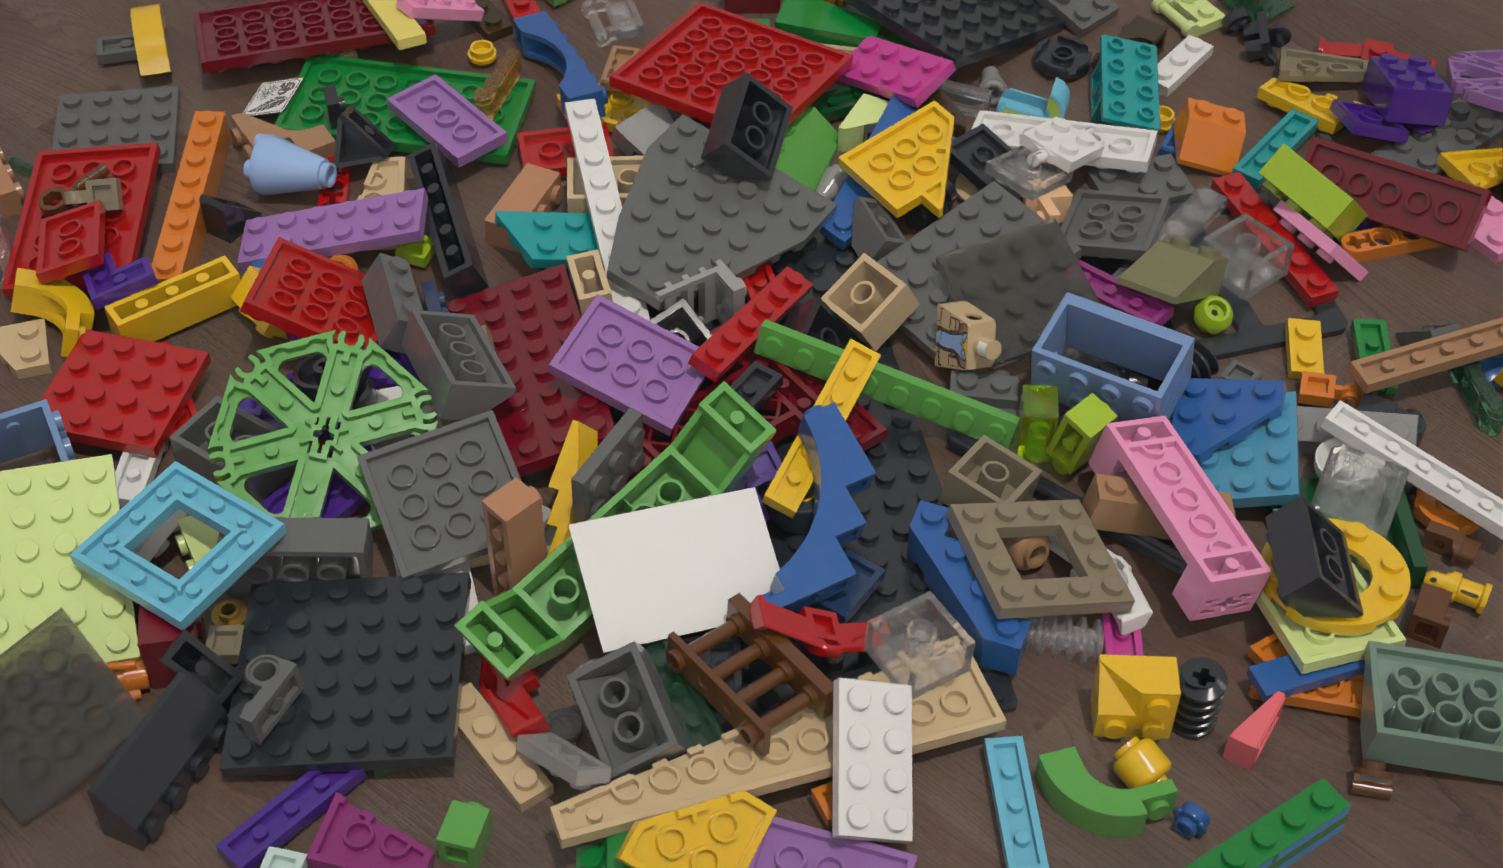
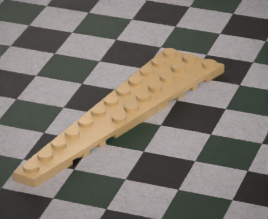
(797, 755)

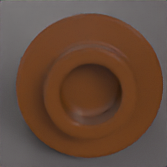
(1372, 780)

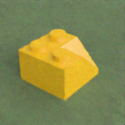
(1134, 696)

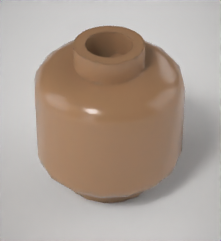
(1027, 551)

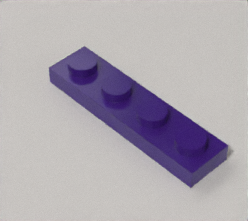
(285, 816)

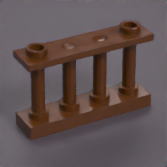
(788, 667)

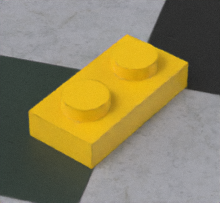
(1303, 347)

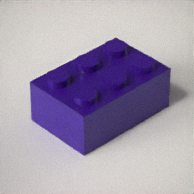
(1407, 90)

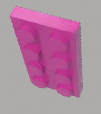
(896, 71)

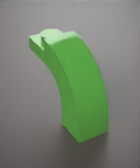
(1095, 805)

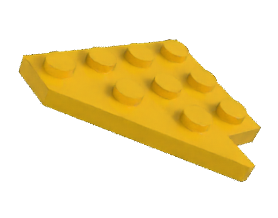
(906, 161)

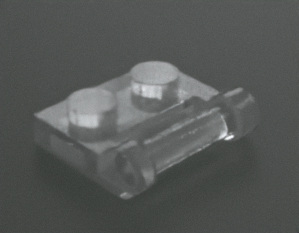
(622, 16)

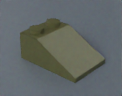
(1176, 271)

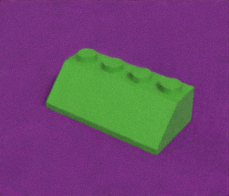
(808, 148)

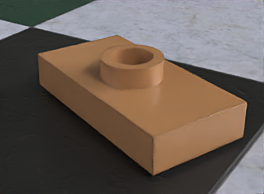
(617, 57)

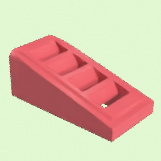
(1250, 737)

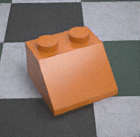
(1209, 136)

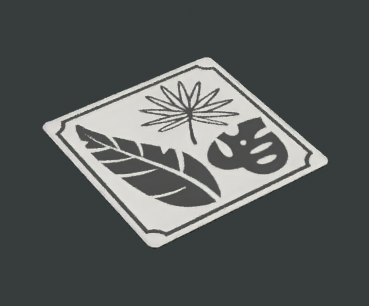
(272, 97)

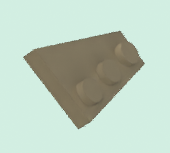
(1319, 67)

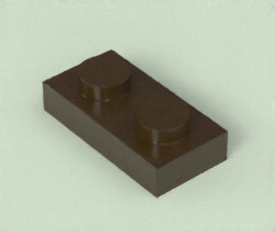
(493, 24)

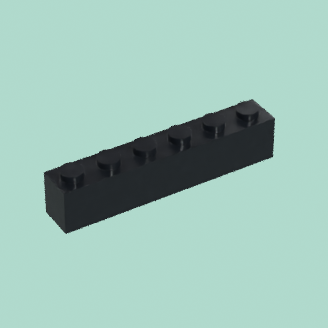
(448, 222)

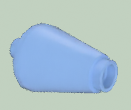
(286, 168)

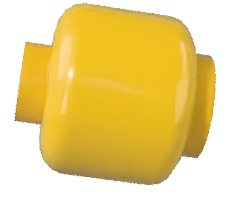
(1141, 763)

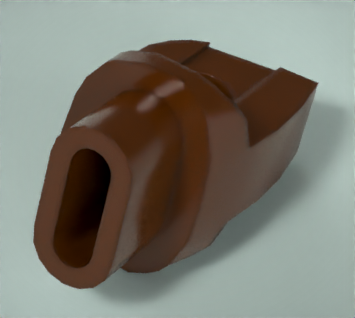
(1451, 542)

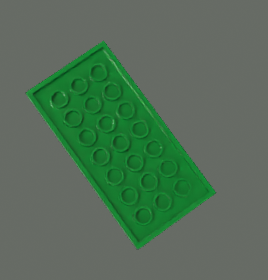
(370, 83)

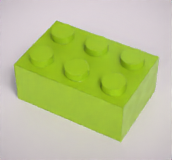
(1311, 194)

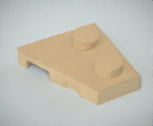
(26, 348)

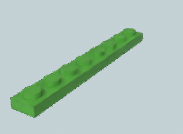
(889, 386)

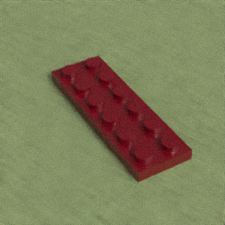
(1403, 195)

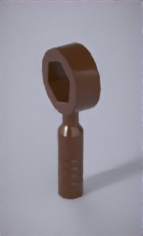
(57, 193)

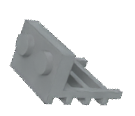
(719, 293)

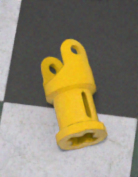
(1455, 583)

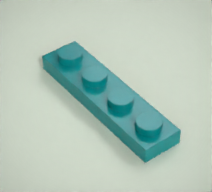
(1291, 131)

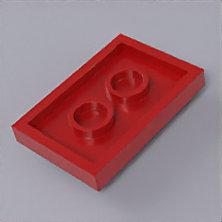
(551, 148)
(71, 242)

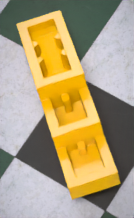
(577, 448)

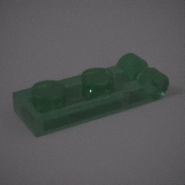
(1479, 397)

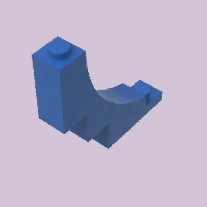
(839, 471)

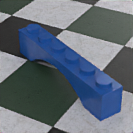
(542, 40)

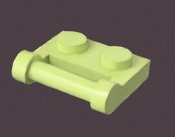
(1191, 16)

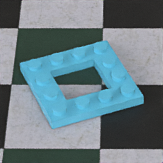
(178, 601)

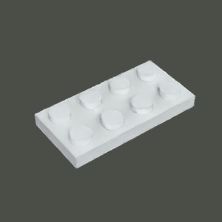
(872, 761)

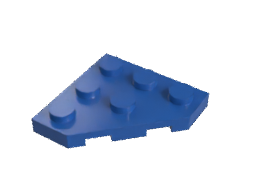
(1224, 411)

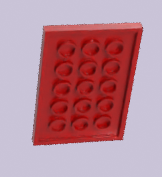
(124, 229)

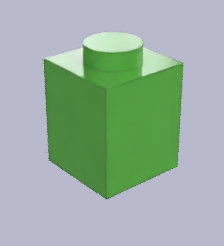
(465, 834)

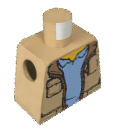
(965, 337)

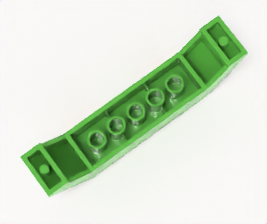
(551, 604)

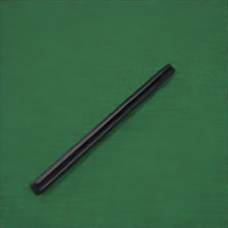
(1048, 490)

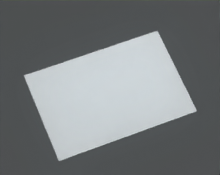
(673, 566)

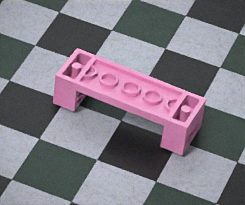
(1222, 563)

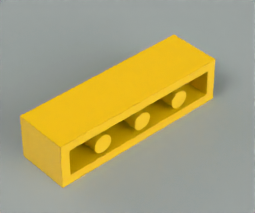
(175, 302)

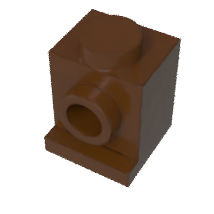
(1430, 616)

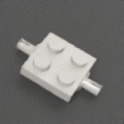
(1061, 144)

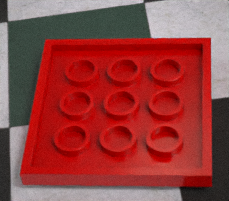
(309, 295)
(124, 391)

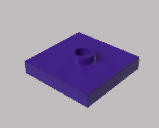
(1367, 121)

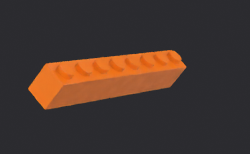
(198, 174)

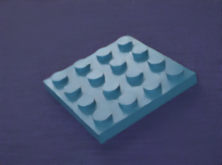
(1263, 464)

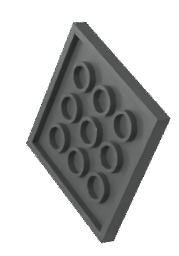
(121, 119)
(434, 489)

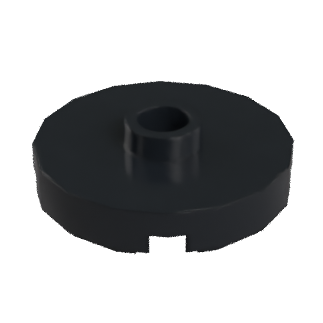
(1062, 57)

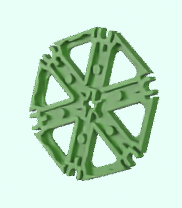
(300, 415)

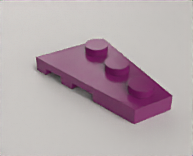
(359, 841)

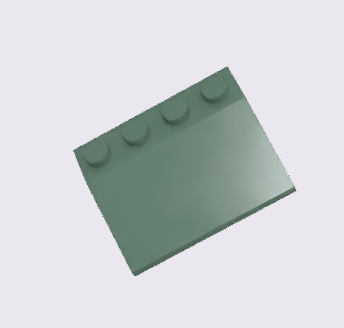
(1432, 711)

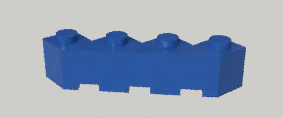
(952, 579)

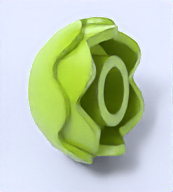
(1206, 320)

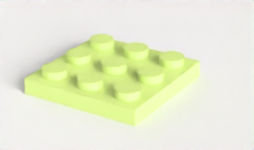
(1320, 650)

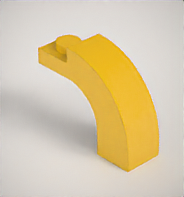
(150, 39)
(56, 302)

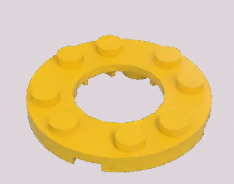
(1379, 602)

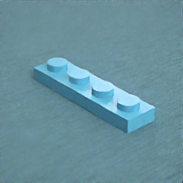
(1015, 803)

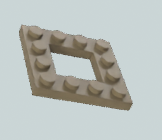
(1098, 583)

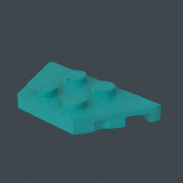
(548, 236)

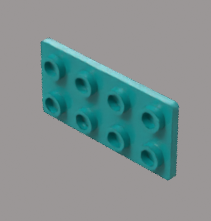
(1125, 84)

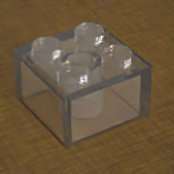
(1254, 255)
(1360, 488)
(919, 644)

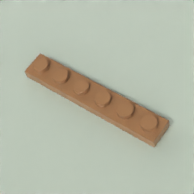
(1428, 356)

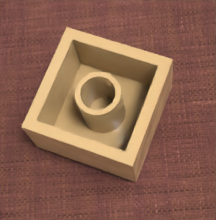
(871, 301)

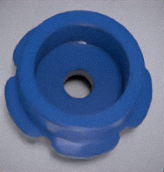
(1191, 820)

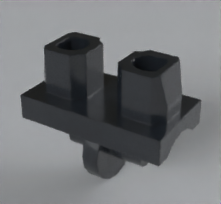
(1261, 38)

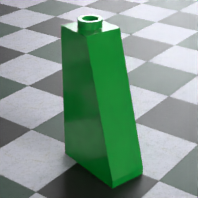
(826, 23)

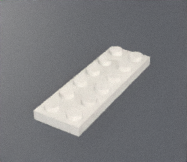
(1124, 146)

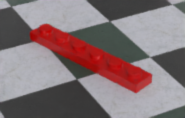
(1303, 271)
(742, 330)

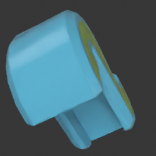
(1023, 103)

